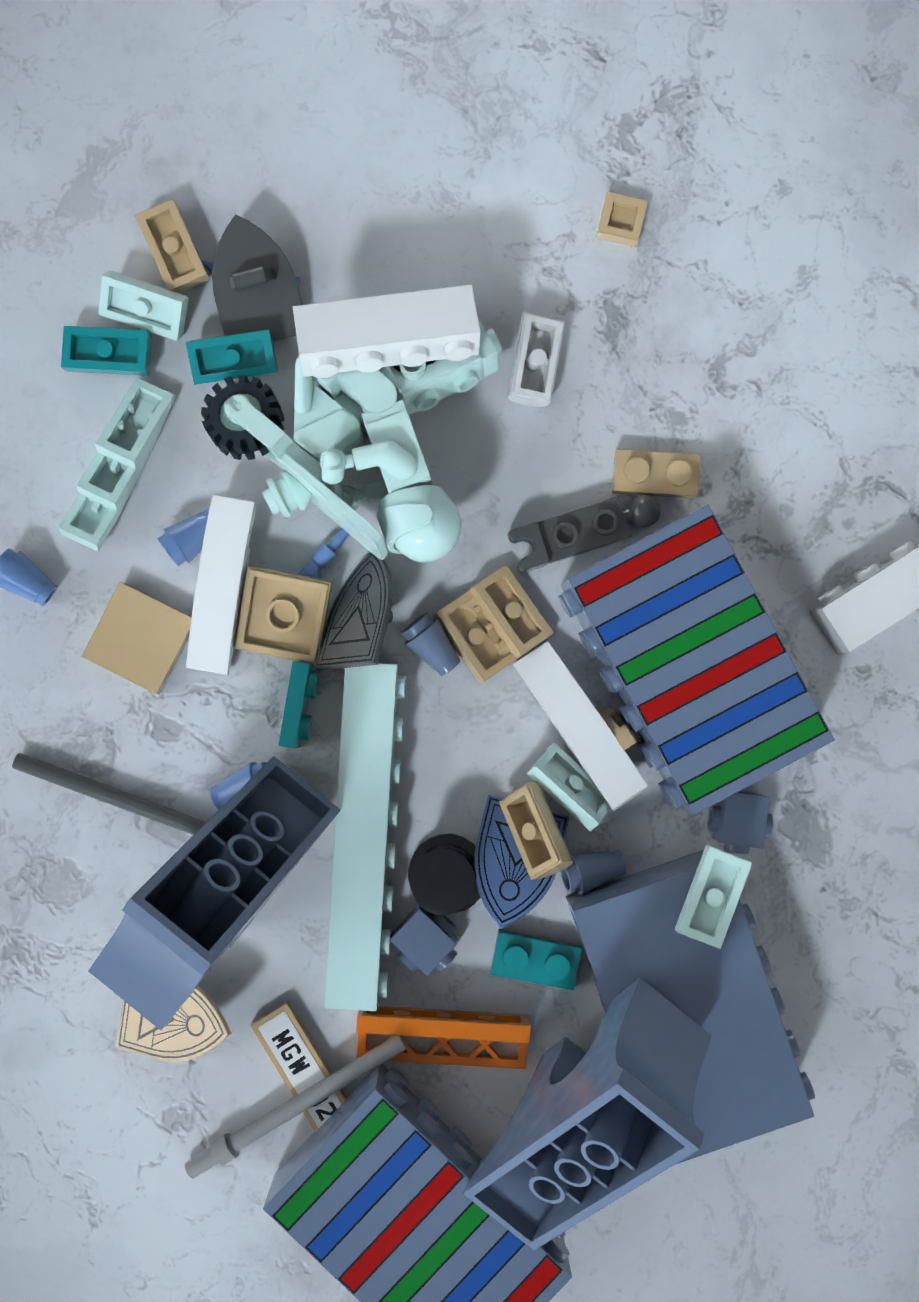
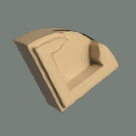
(621, 732)

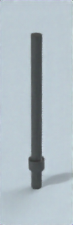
(107, 794)

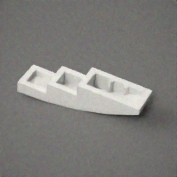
(220, 584)
(580, 726)

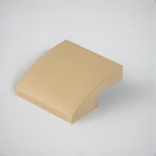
(493, 624)

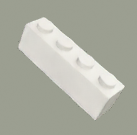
(387, 331)
(873, 602)

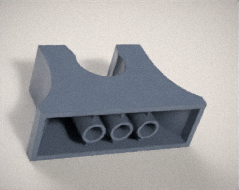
(211, 891)
(596, 1120)

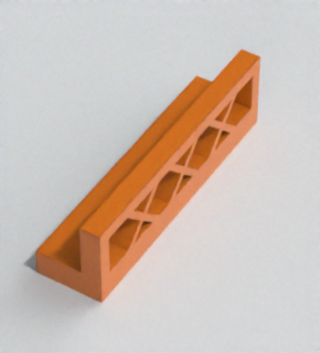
(445, 1026)

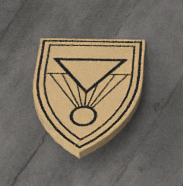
(189, 1033)

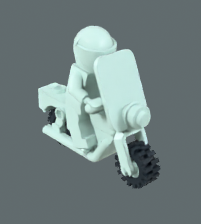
(327, 431)

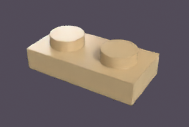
(172, 247)
(656, 473)

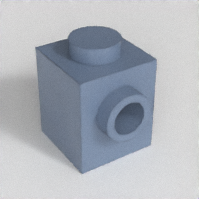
(741, 822)
(425, 941)

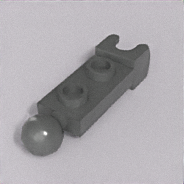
(583, 530)

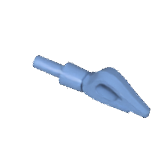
(324, 555)

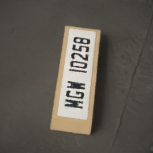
(296, 1058)

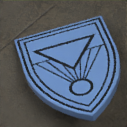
(501, 871)

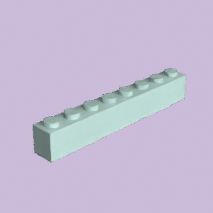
(362, 837)

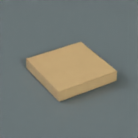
(283, 614)
(138, 638)

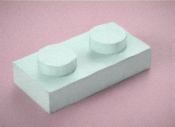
(143, 305)
(569, 786)
(713, 896)

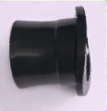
(444, 874)

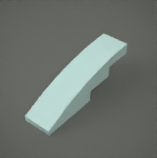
(117, 464)

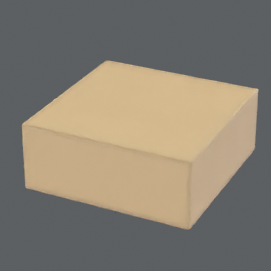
(621, 219)

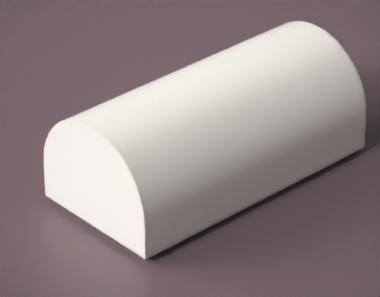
(536, 360)

